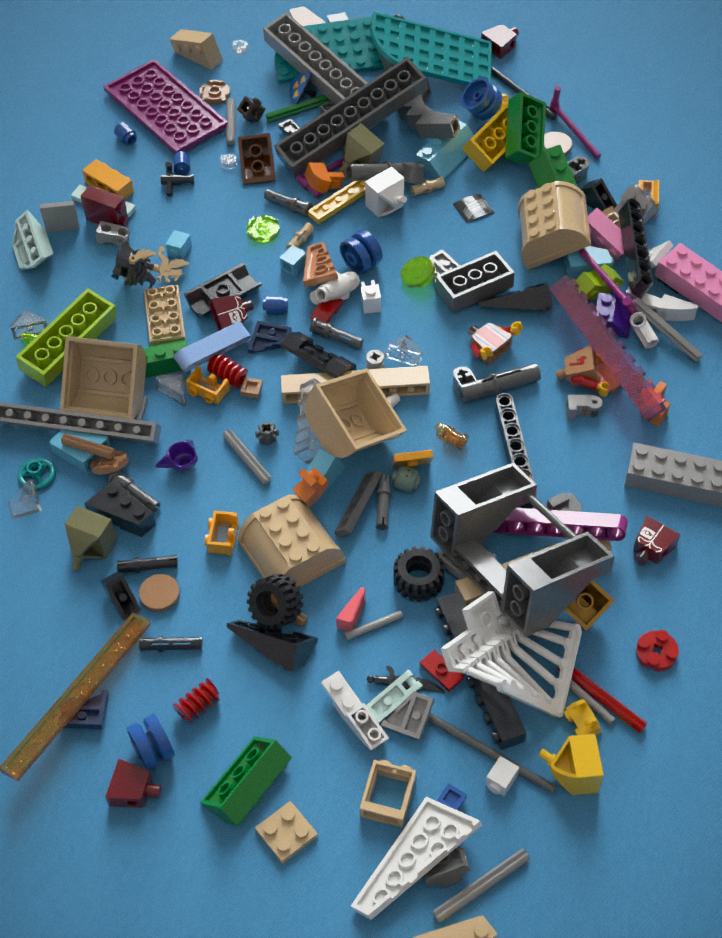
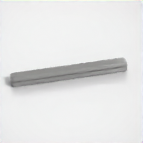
(667, 330)
(481, 885)

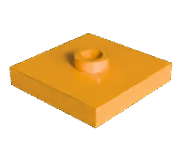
(412, 459)

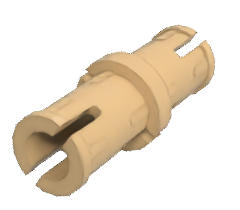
(427, 186)
(305, 231)

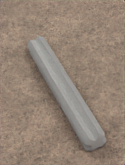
(231, 118)
(247, 456)

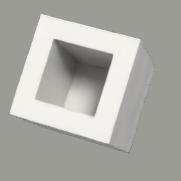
(501, 776)

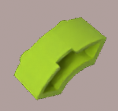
(593, 284)

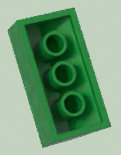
(525, 128)
(551, 166)
(160, 358)
(246, 780)

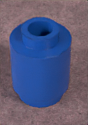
(125, 133)
(181, 163)
(275, 304)

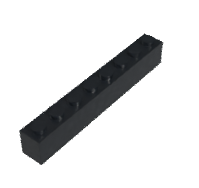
(497, 707)

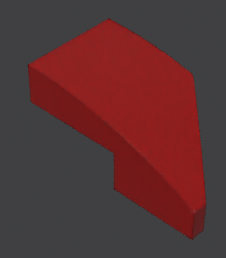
(325, 310)

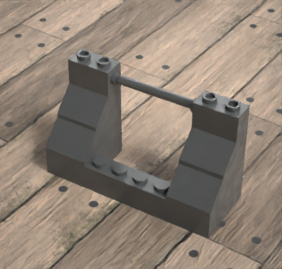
(534, 587)

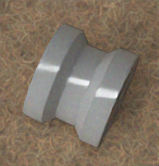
(371, 358)

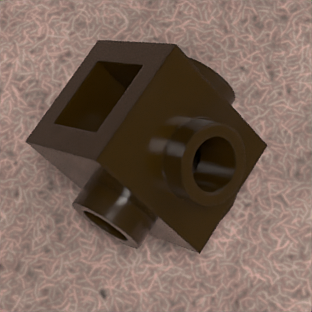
(251, 109)

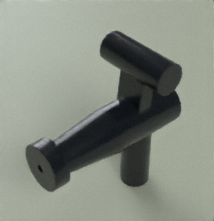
(170, 179)

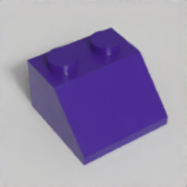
(614, 314)

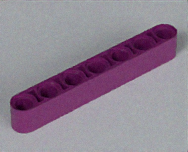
(531, 522)

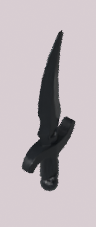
(427, 685)

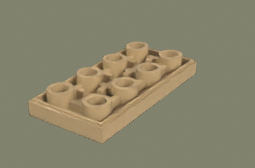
(164, 314)

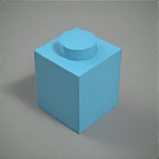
(178, 245)
(293, 260)

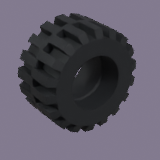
(418, 587)
(262, 606)

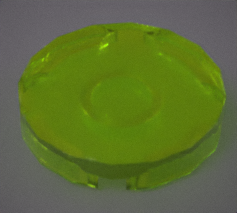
(263, 228)
(417, 272)

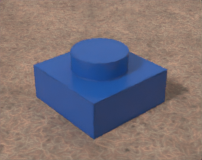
(452, 797)

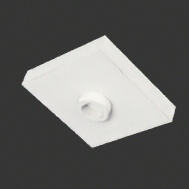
(659, 252)

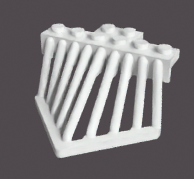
(489, 640)

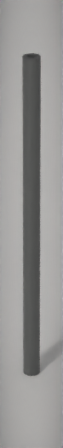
(490, 752)

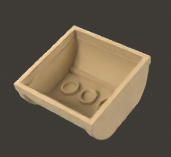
(552, 223)
(103, 377)
(351, 414)
(289, 541)

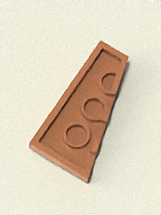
(318, 266)

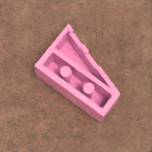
(605, 234)

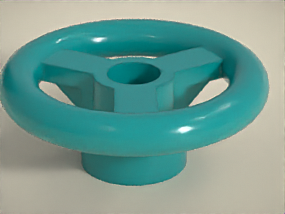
(34, 469)

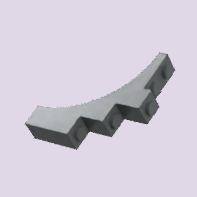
(427, 121)

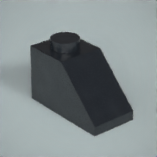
(598, 195)
(120, 594)

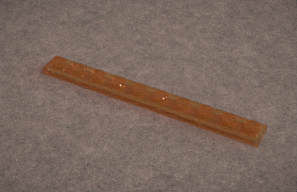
(74, 697)

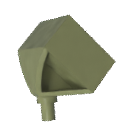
(361, 147)
(89, 535)

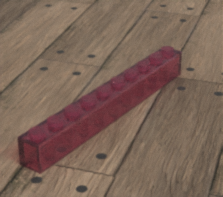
(608, 349)

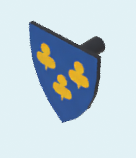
(298, 87)

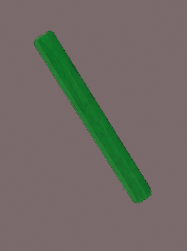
(296, 108)

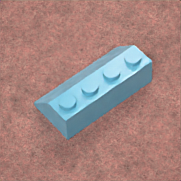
(444, 155)

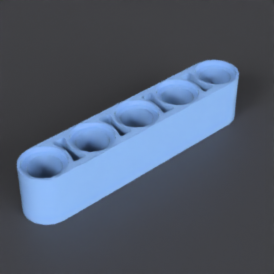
(217, 343)

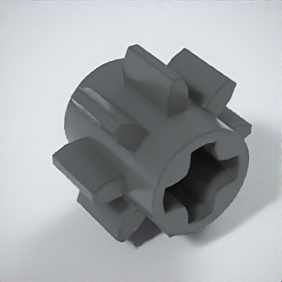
(267, 433)

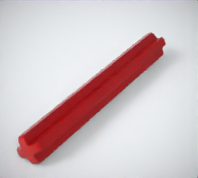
(608, 700)

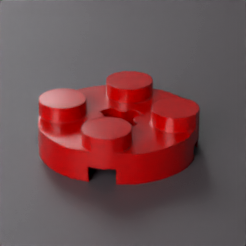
(659, 639)

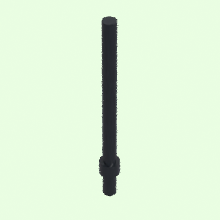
(516, 88)

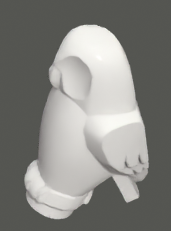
(336, 288)

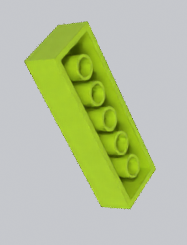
(82, 319)

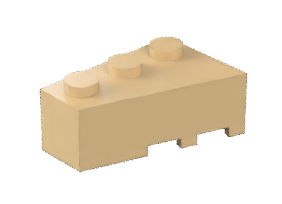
(198, 47)
(472, 928)

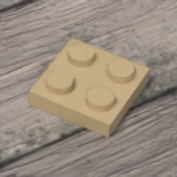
(286, 832)

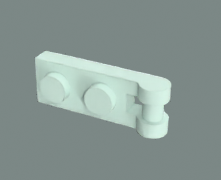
(393, 696)

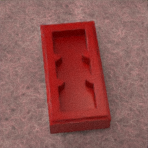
(436, 667)

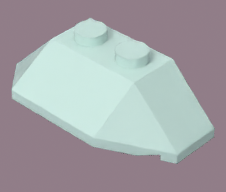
(30, 242)

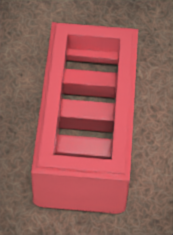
(349, 615)

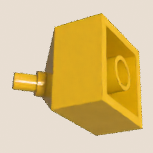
(577, 764)

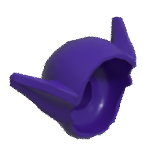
(179, 456)

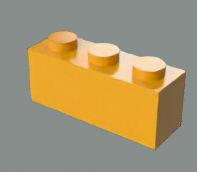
(107, 179)

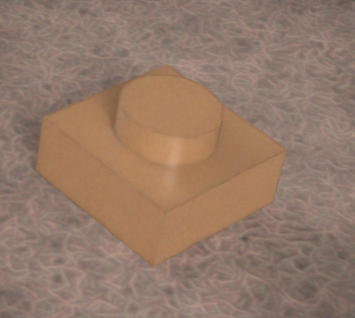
(251, 388)

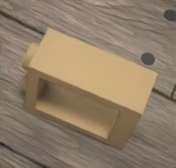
(382, 813)

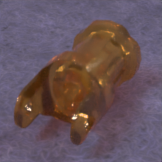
(449, 434)

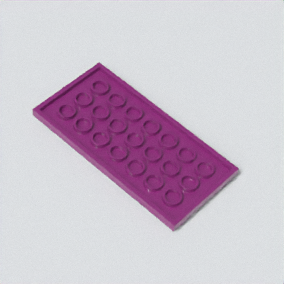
(165, 106)

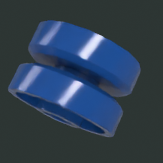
(481, 98)
(361, 252)
(153, 740)

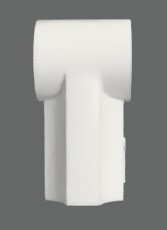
(643, 330)

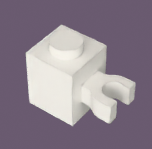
(370, 298)

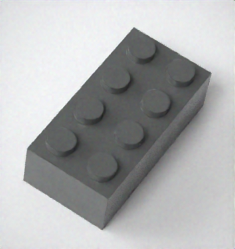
(474, 281)

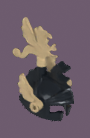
(136, 265)

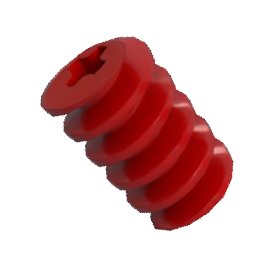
(225, 368)
(197, 700)

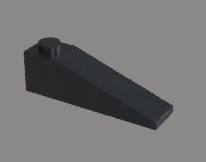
(531, 298)
(281, 648)

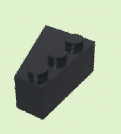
(122, 509)

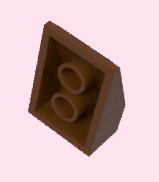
(256, 159)

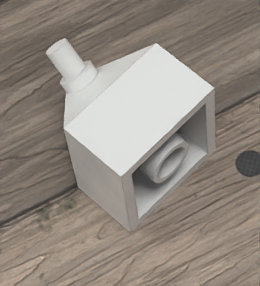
(385, 192)

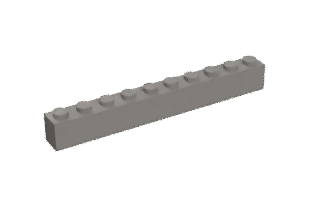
(59, 420)

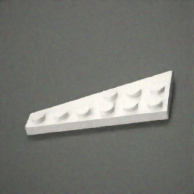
(421, 845)

